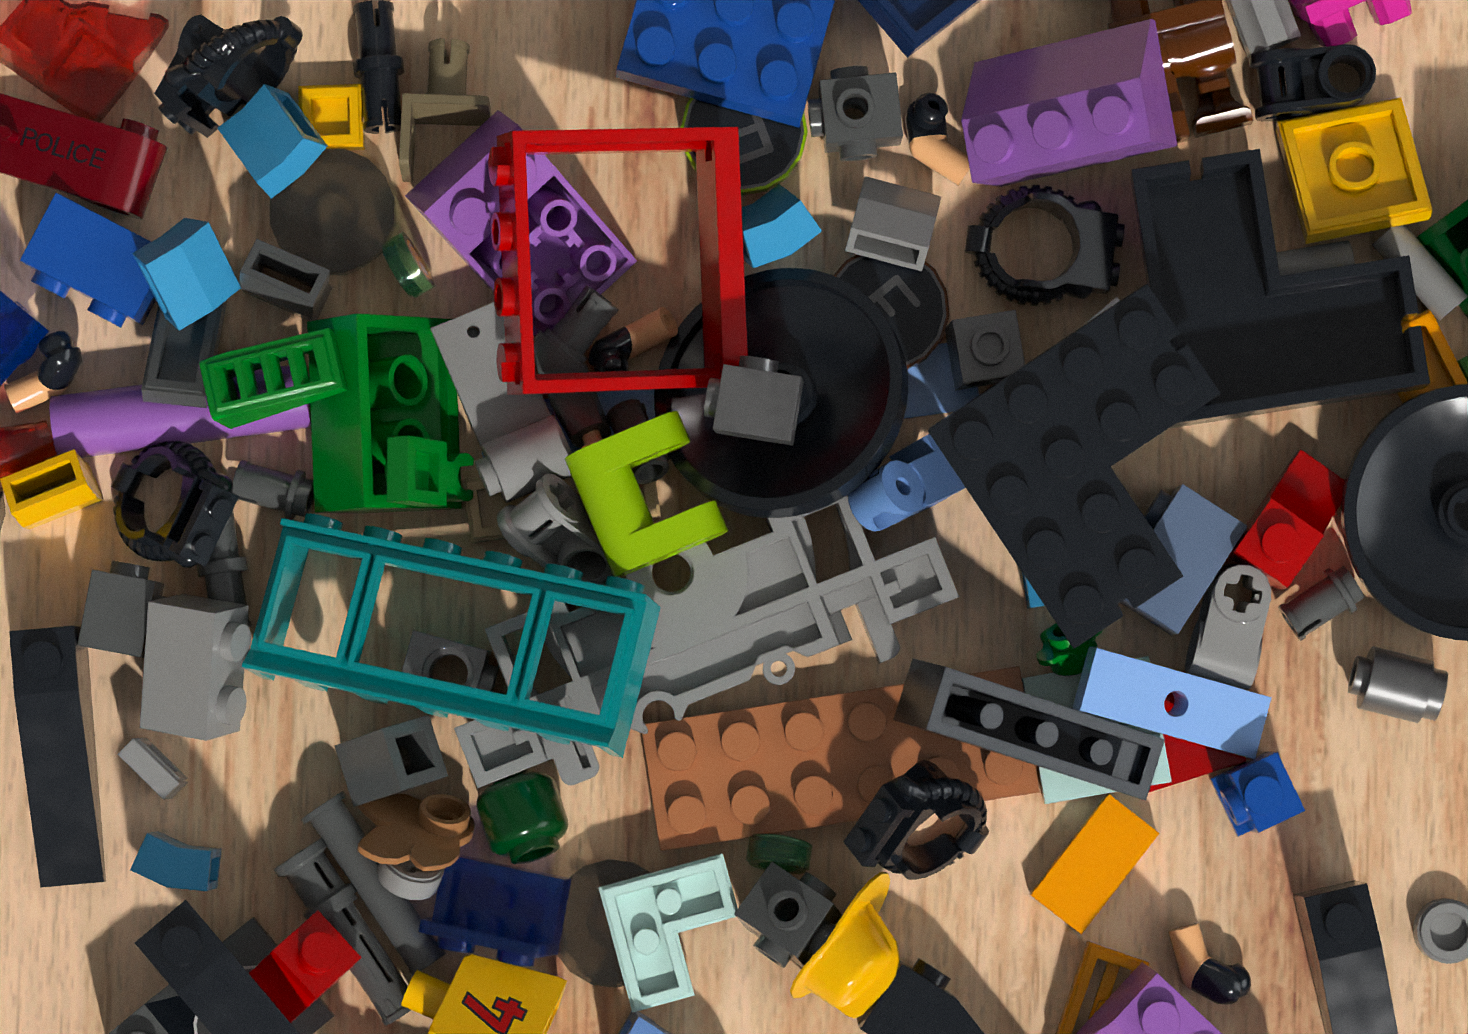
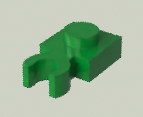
(423, 473)

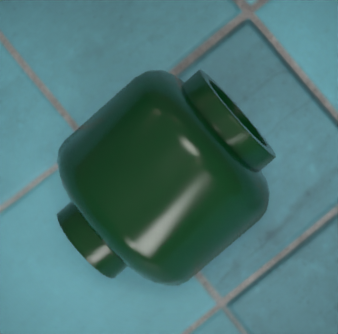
(523, 816)

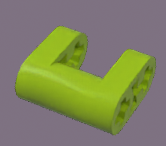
(618, 506)

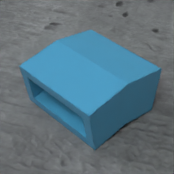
(273, 139)
(775, 227)
(187, 272)
(177, 864)

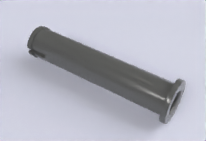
(393, 913)

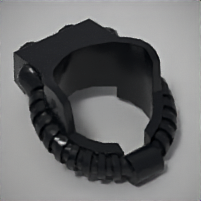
(223, 70)
(1093, 244)
(200, 512)
(904, 805)

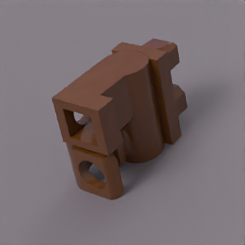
(1196, 45)

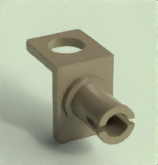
(443, 104)

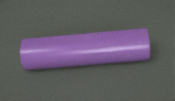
(122, 422)

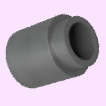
(1398, 685)

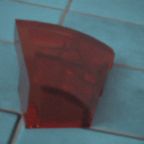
(78, 51)

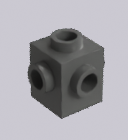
(872, 95)
(789, 915)

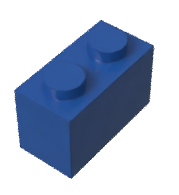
(92, 257)

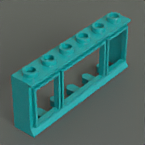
(436, 697)

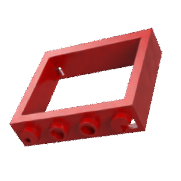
(719, 253)

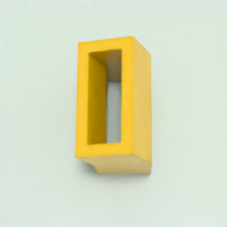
(57, 501)

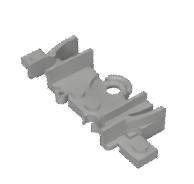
(713, 633)

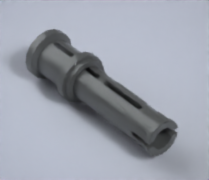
(325, 891)

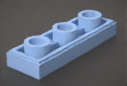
(1202, 709)

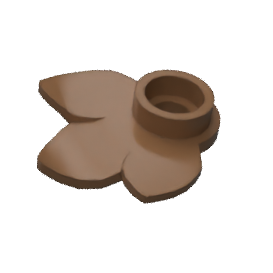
(417, 830)

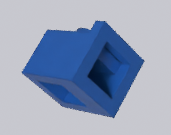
(1257, 794)

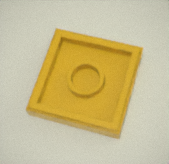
(1353, 170)

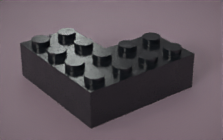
(1262, 334)
(1043, 455)

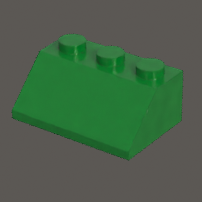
(393, 390)

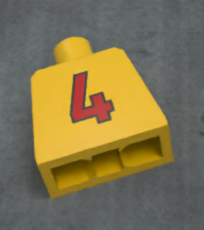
(486, 999)

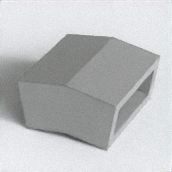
(893, 223)

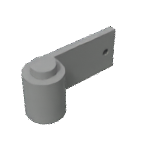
(513, 430)

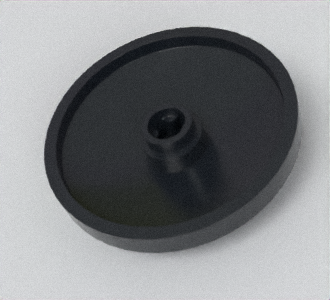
(847, 407)
(1410, 512)

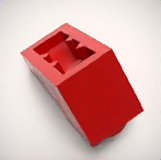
(1290, 520)
(304, 966)

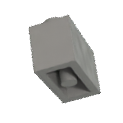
(194, 666)

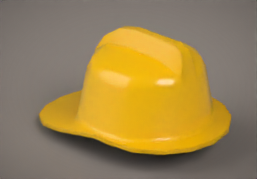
(856, 958)

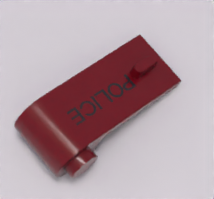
(80, 155)

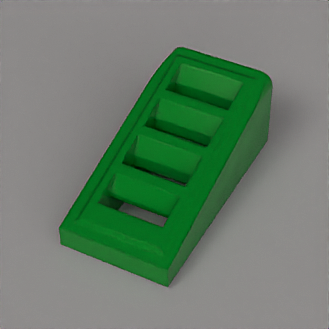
(241, 363)

